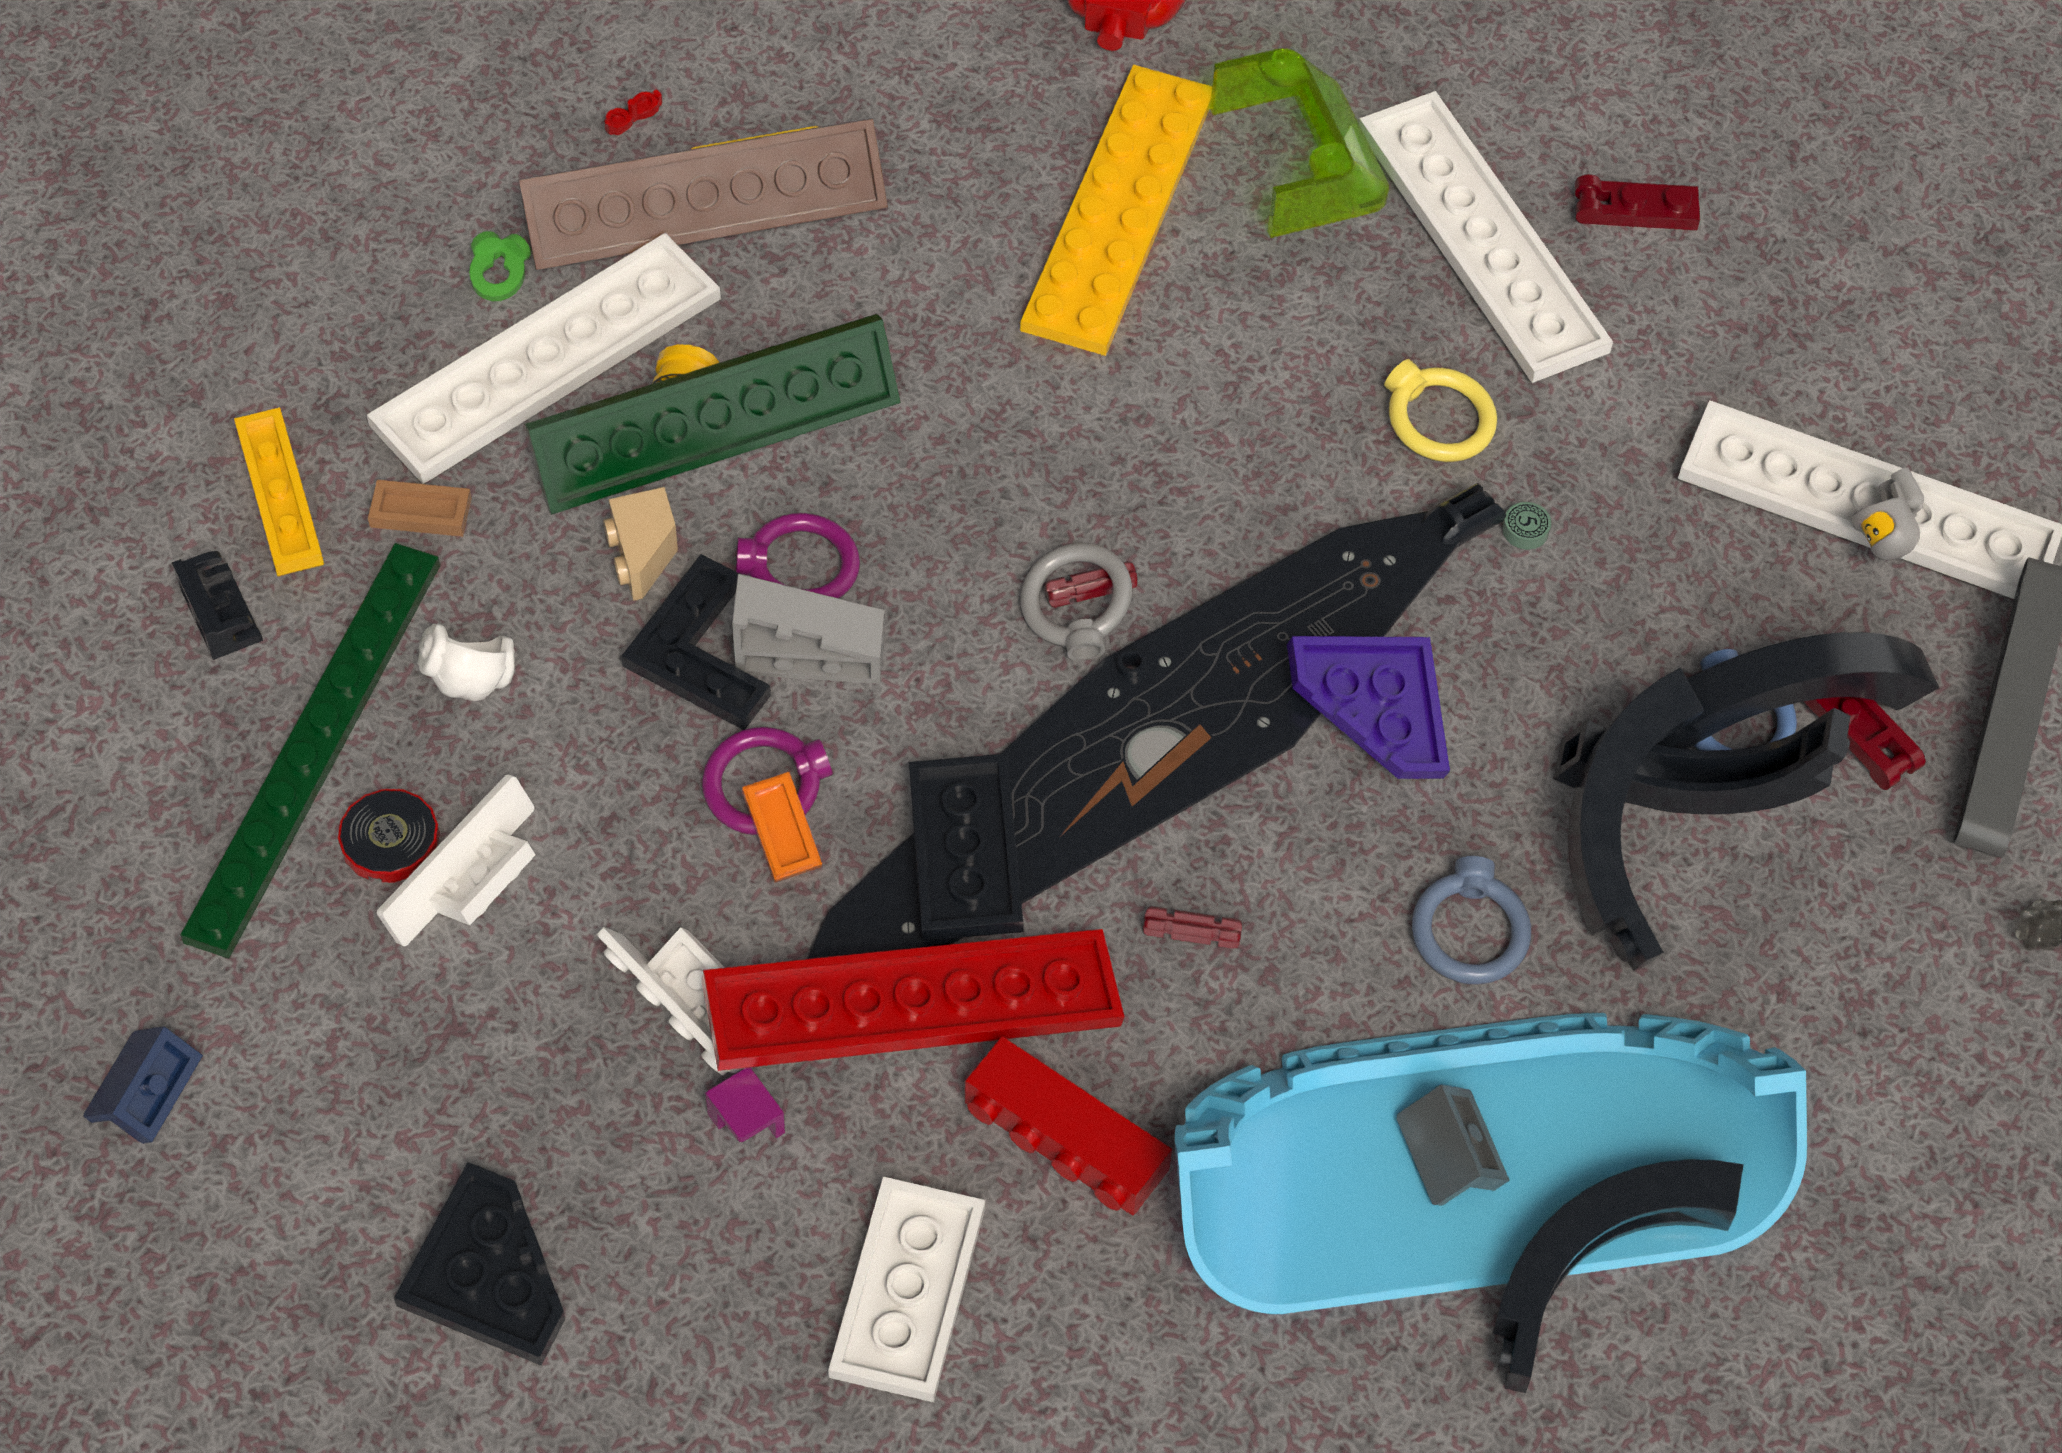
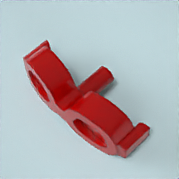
(639, 107)

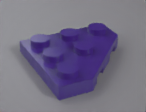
(1378, 695)

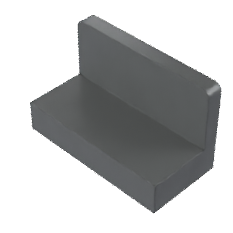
(1451, 1144)

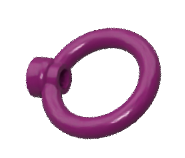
(752, 552)
(808, 758)

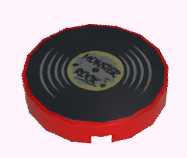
(388, 834)

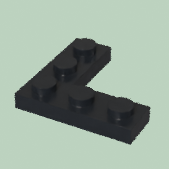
(668, 654)

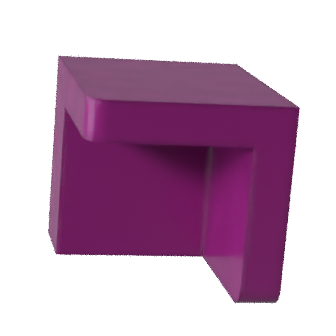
(744, 1106)

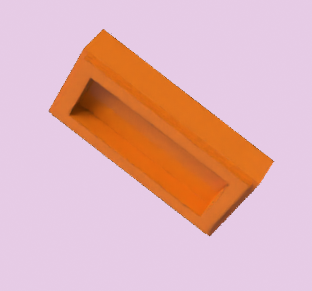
(781, 827)

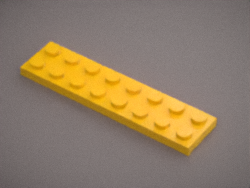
(1117, 211)

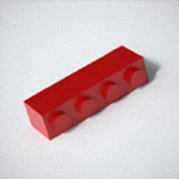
(1066, 1127)

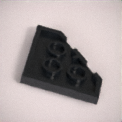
(485, 1270)

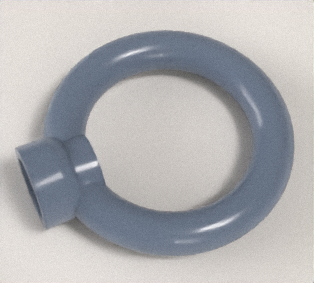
(1472, 880)

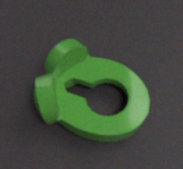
(489, 247)

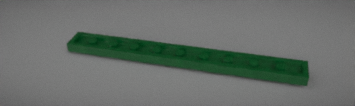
(310, 752)

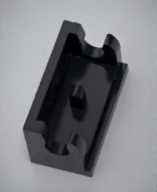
(216, 604)

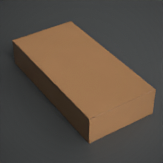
(419, 508)

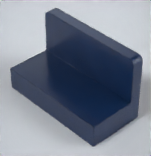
(144, 1083)

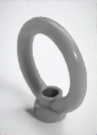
(1084, 636)

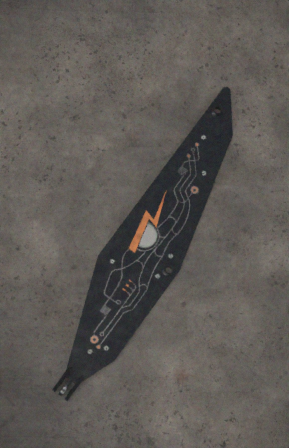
(1187, 721)

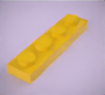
(279, 492)

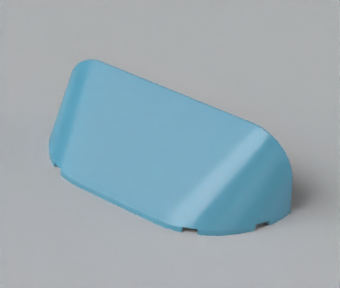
(1314, 1202)

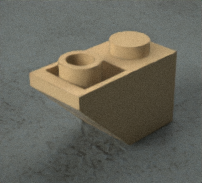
(645, 538)

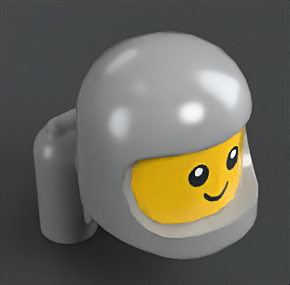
(1892, 522)

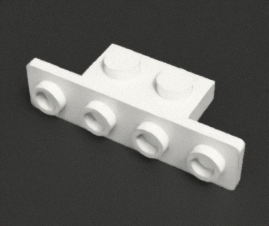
(465, 867)
(673, 980)

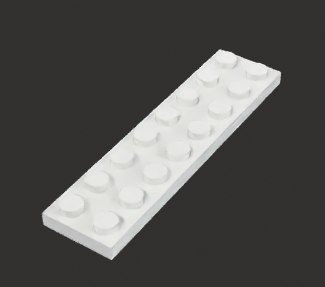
(1485, 237)
(543, 358)
(1830, 484)

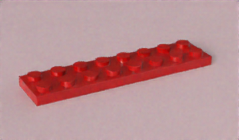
(910, 999)

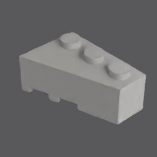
(805, 634)

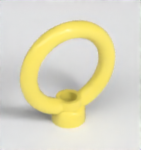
(1408, 383)

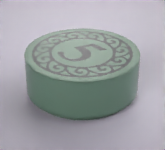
(1526, 525)

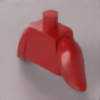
(1124, 18)

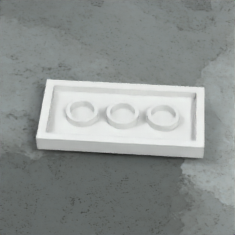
(907, 1289)

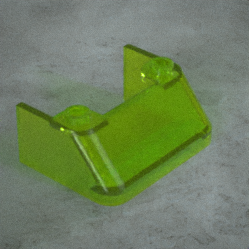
(1342, 167)

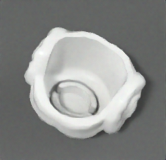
(465, 668)

